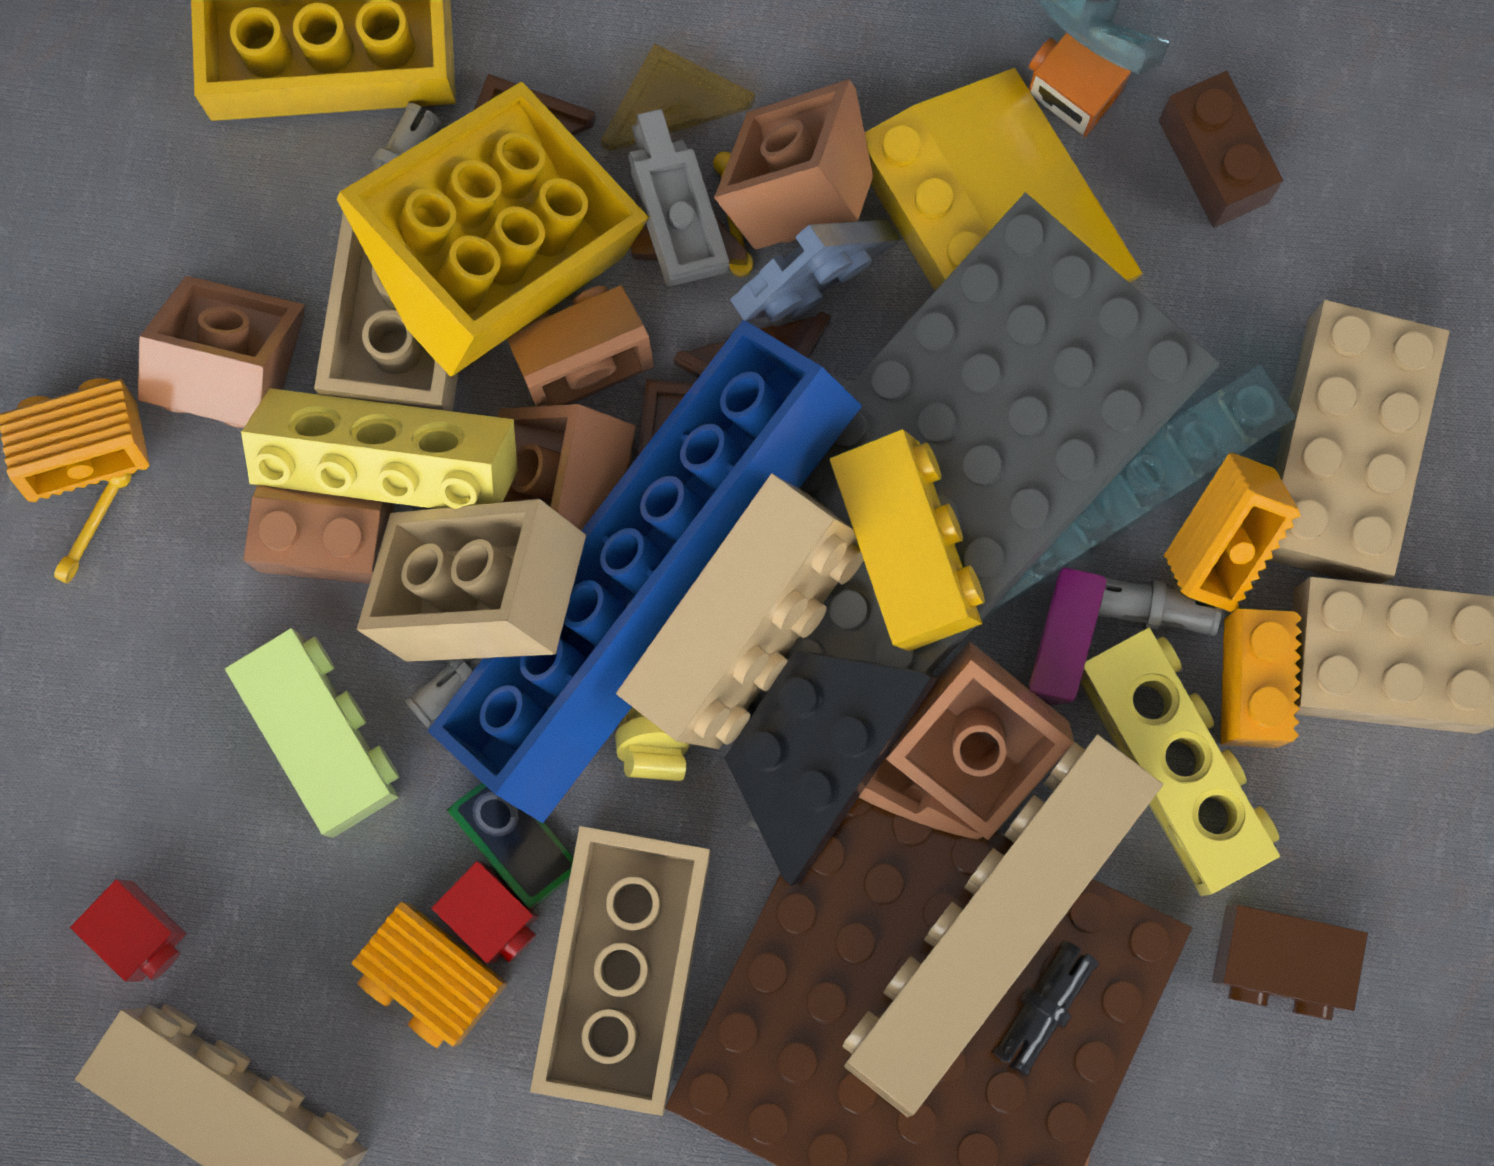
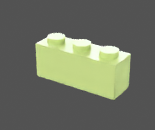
(314, 731)

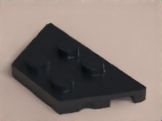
(818, 747)

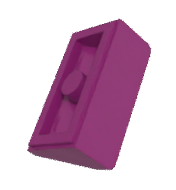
(1067, 636)

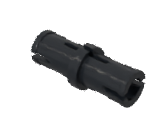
(1045, 1008)

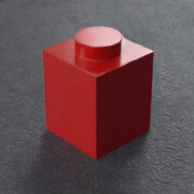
(487, 914)
(130, 932)

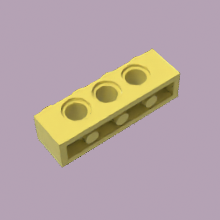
(379, 450)
(1208, 858)

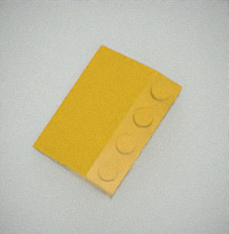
(966, 159)
(489, 225)

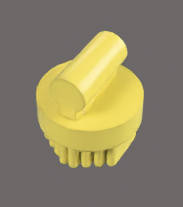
(649, 750)

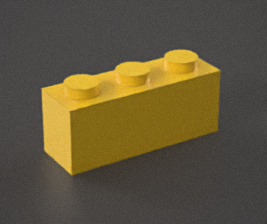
(908, 540)

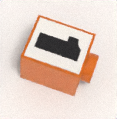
(1075, 82)

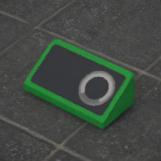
(515, 844)

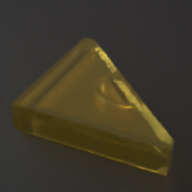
(682, 91)

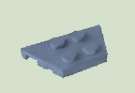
(825, 256)

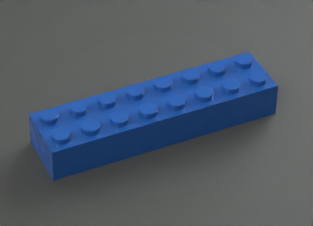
(542, 718)

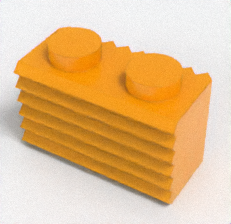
(73, 439)
(1231, 532)
(1259, 678)
(427, 975)

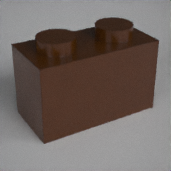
(1220, 149)
(1289, 959)

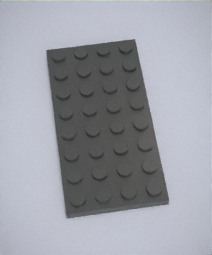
(1033, 391)

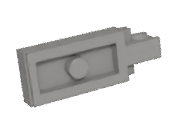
(676, 204)

